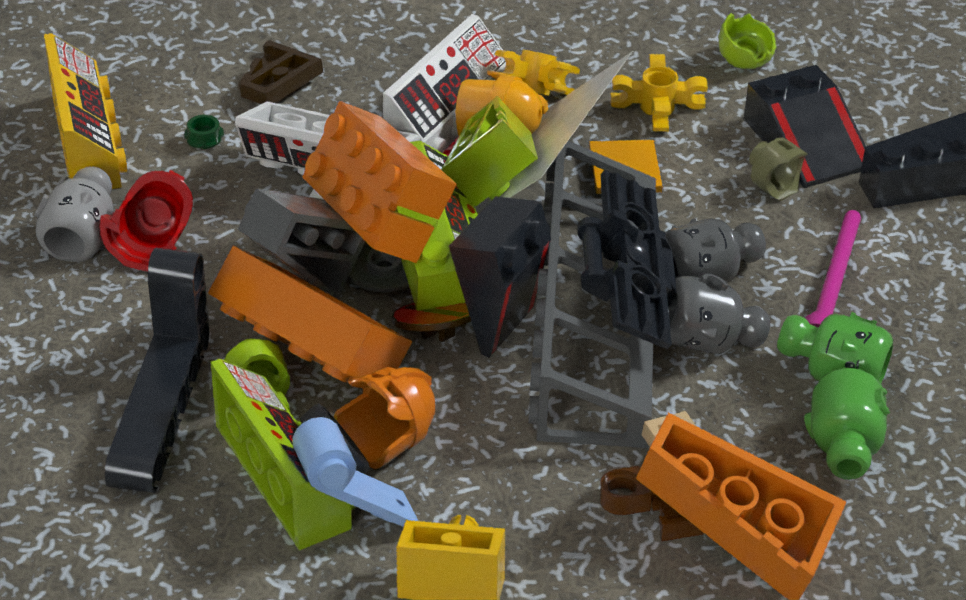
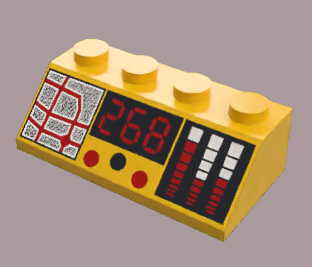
(84, 112)

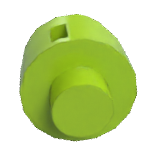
(262, 358)

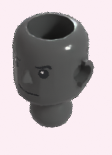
(714, 248)
(711, 316)

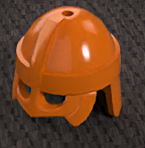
(389, 414)

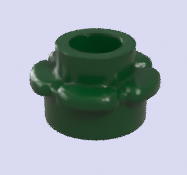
(203, 132)

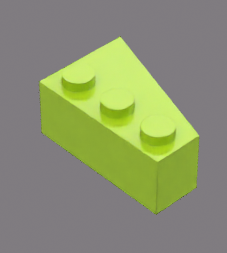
(490, 153)

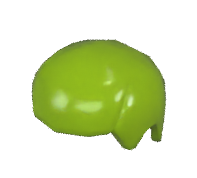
(746, 42)

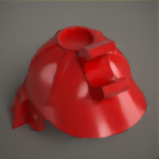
(148, 218)

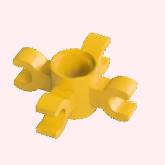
(538, 70)
(659, 92)

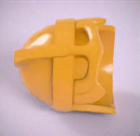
(515, 93)

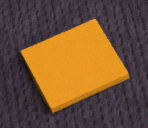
(632, 153)

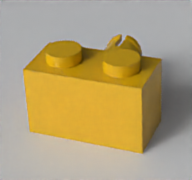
(450, 561)

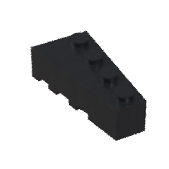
(917, 165)

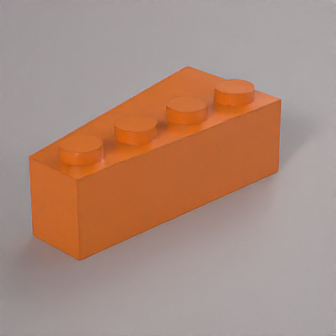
(743, 503)

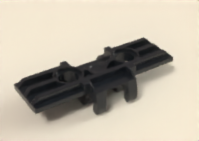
(643, 272)

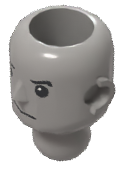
(72, 215)

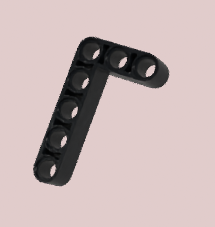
(170, 365)

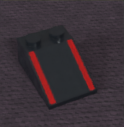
(813, 116)
(500, 266)

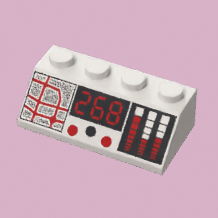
(427, 93)
(284, 134)

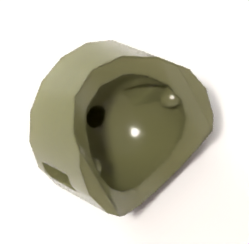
(779, 165)

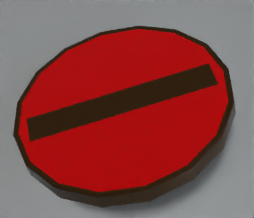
(432, 320)

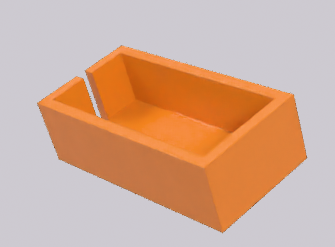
(370, 170)
(305, 318)

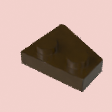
(278, 73)

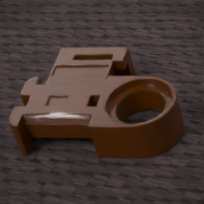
(671, 522)

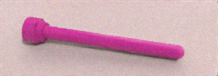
(836, 269)

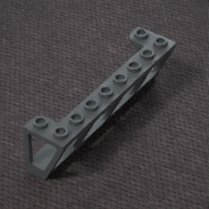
(543, 378)

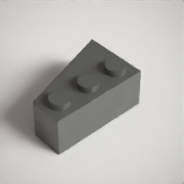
(303, 237)

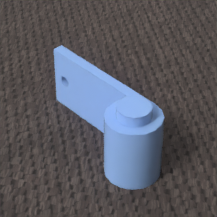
(334, 472)

